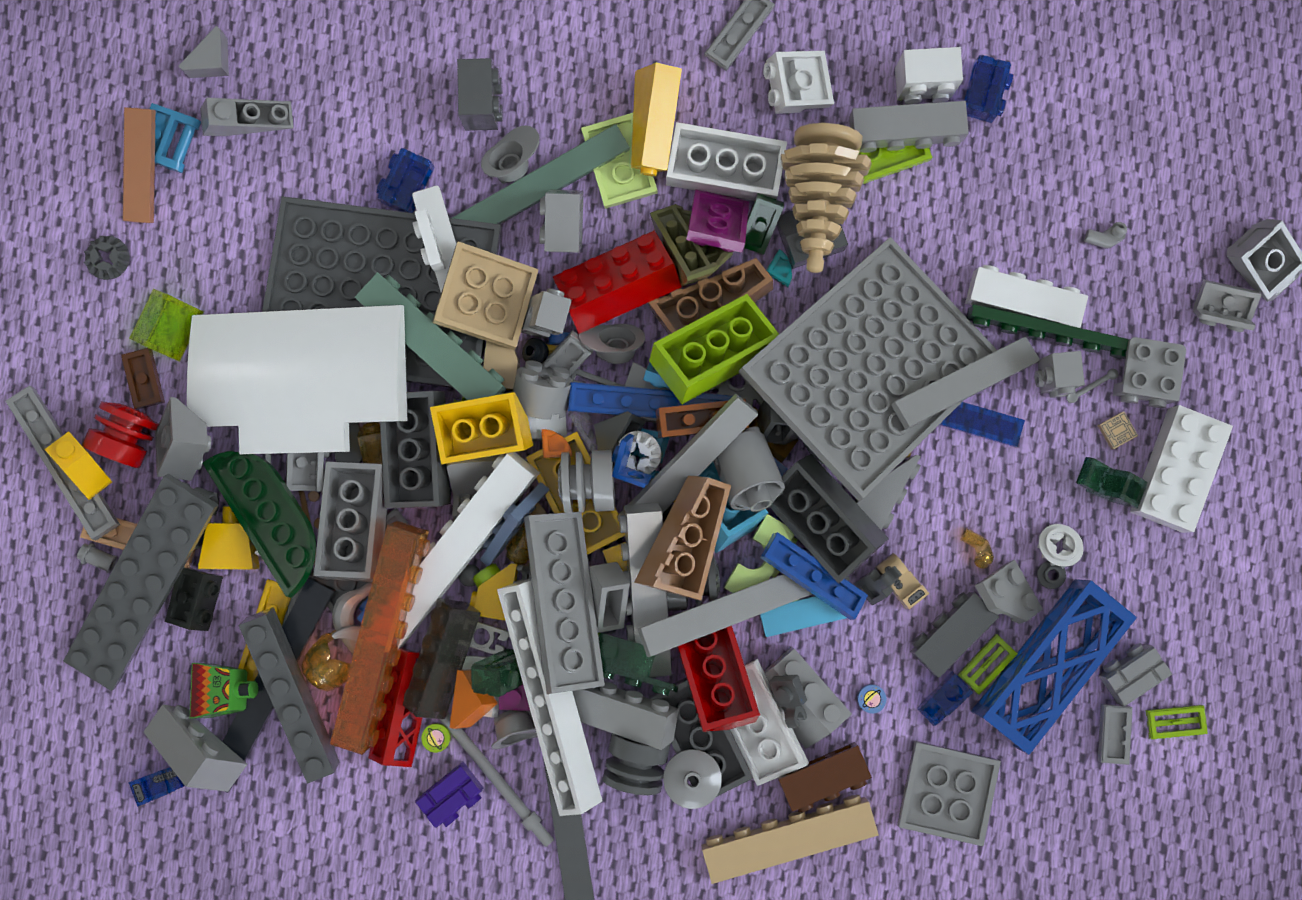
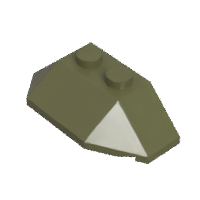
(690, 260)

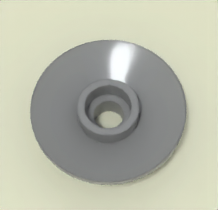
(687, 764)

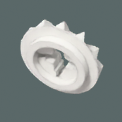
(647, 446)
(1071, 543)

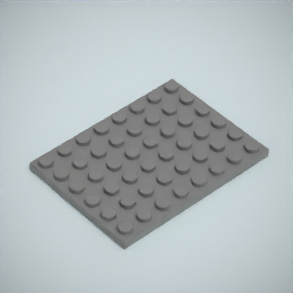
(856, 355)

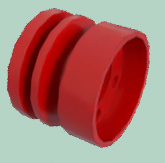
(120, 434)

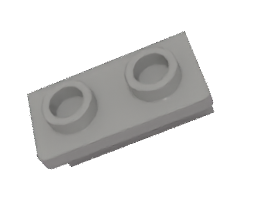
(1226, 305)
(305, 471)

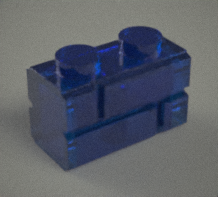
(986, 88)
(407, 175)

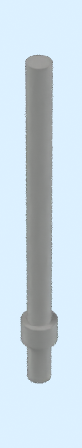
(530, 819)

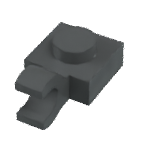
(877, 585)
(789, 694)

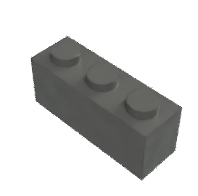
(953, 633)

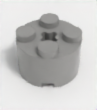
(543, 390)

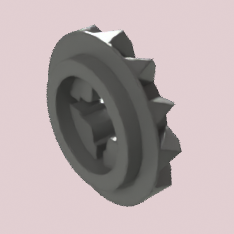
(119, 257)

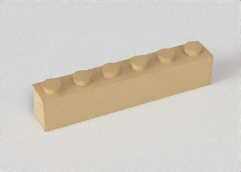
(789, 839)

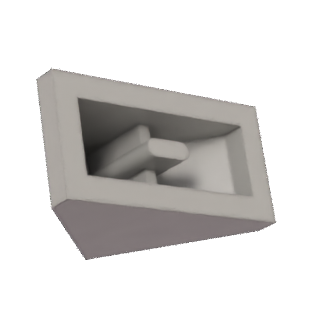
(209, 57)

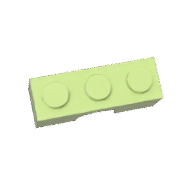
(743, 577)

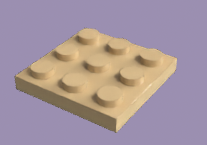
(485, 296)

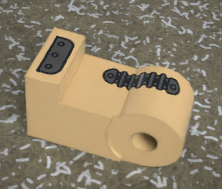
(906, 587)

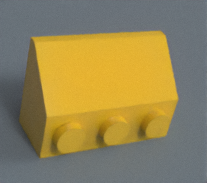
(481, 428)

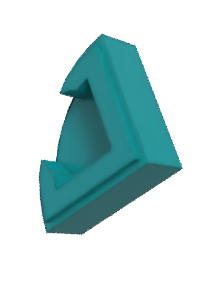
(780, 268)

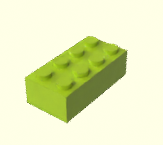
(711, 348)

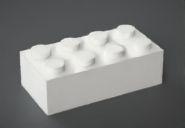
(725, 162)
(1182, 468)

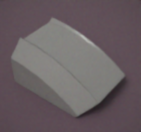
(1267, 258)

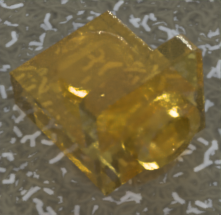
(370, 443)

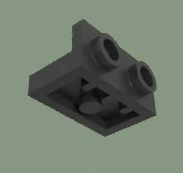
(193, 600)

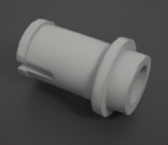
(96, 557)

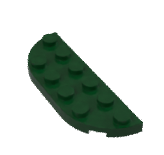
(267, 515)

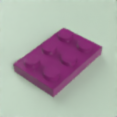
(718, 221)

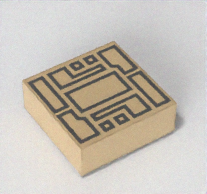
(1117, 430)

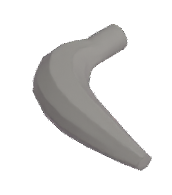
(344, 611)

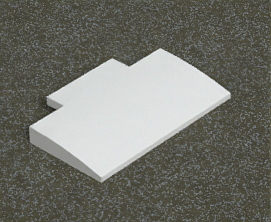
(298, 375)

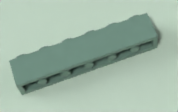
(431, 344)

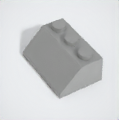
(822, 706)

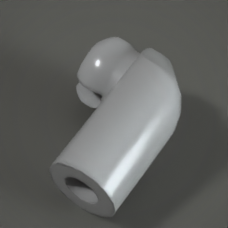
(1108, 238)

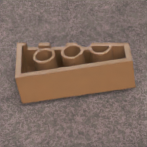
(710, 294)
(687, 539)

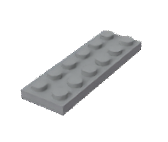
(564, 602)

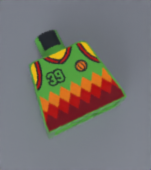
(219, 690)

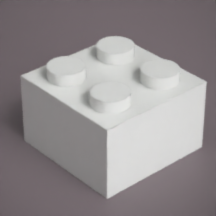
(928, 74)

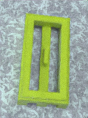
(978, 657)
(1152, 724)

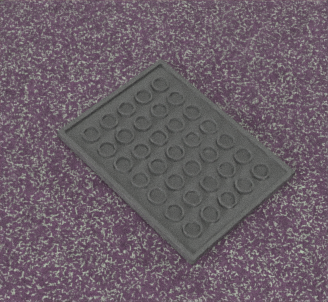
(334, 249)

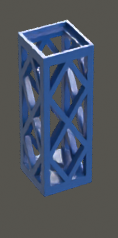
(1068, 610)

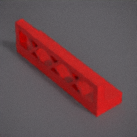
(389, 727)

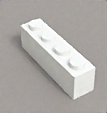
(1026, 297)

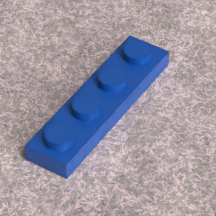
(812, 576)

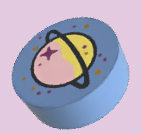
(871, 698)

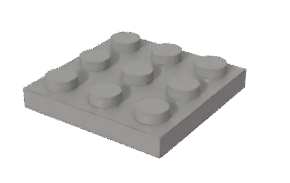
(948, 793)

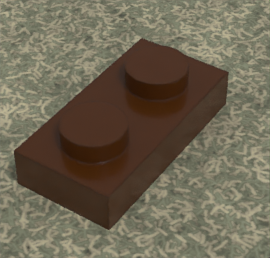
(142, 378)

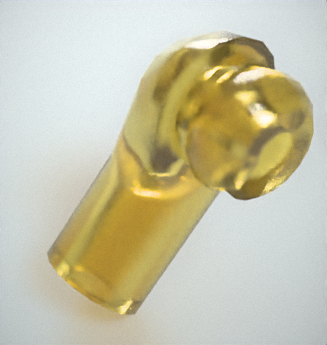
(982, 548)

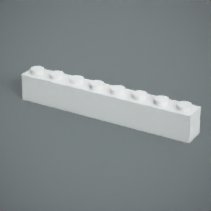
(468, 533)
(553, 714)

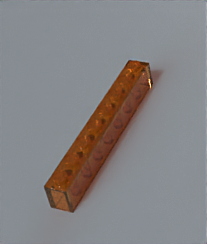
(380, 636)

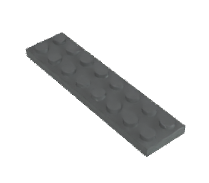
(140, 581)

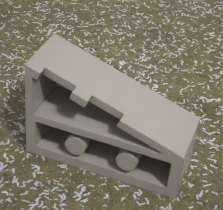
(193, 750)

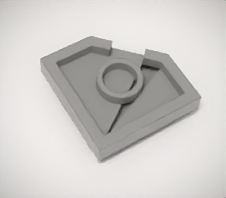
(1009, 593)

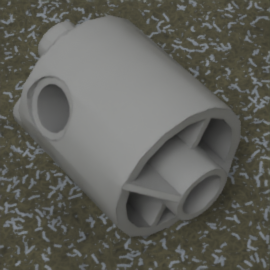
(750, 472)

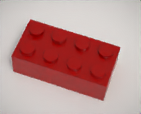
(618, 281)

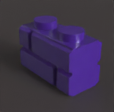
(449, 795)

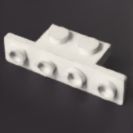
(435, 230)

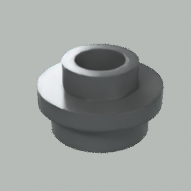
(1043, 579)

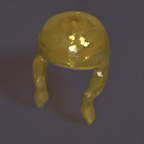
(321, 669)

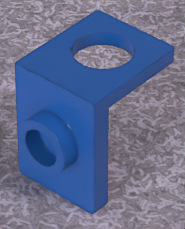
(620, 458)

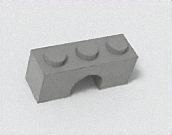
(546, 314)

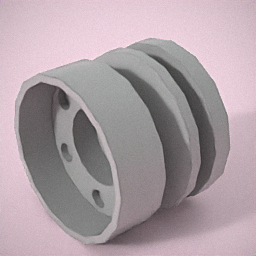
(587, 481)

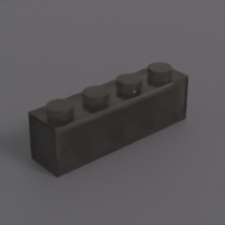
(440, 657)

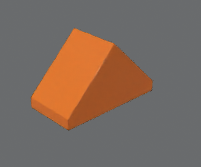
(467, 705)

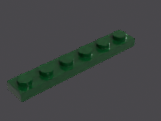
(1039, 329)

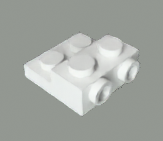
(798, 81)

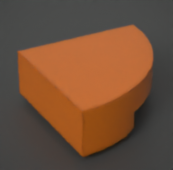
(554, 444)

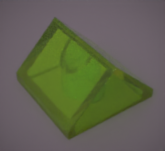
(165, 325)

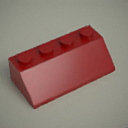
(719, 681)

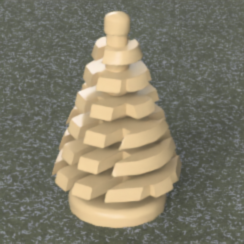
(823, 183)

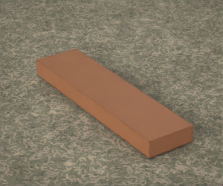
(139, 165)

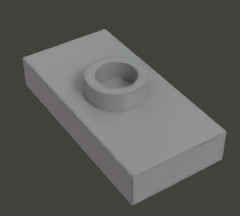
(568, 354)
(1115, 734)

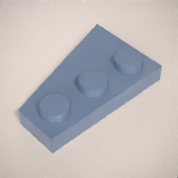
(511, 525)

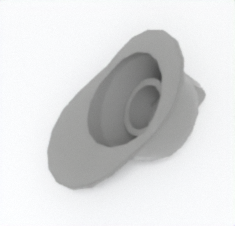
(510, 155)
(613, 342)
(513, 727)

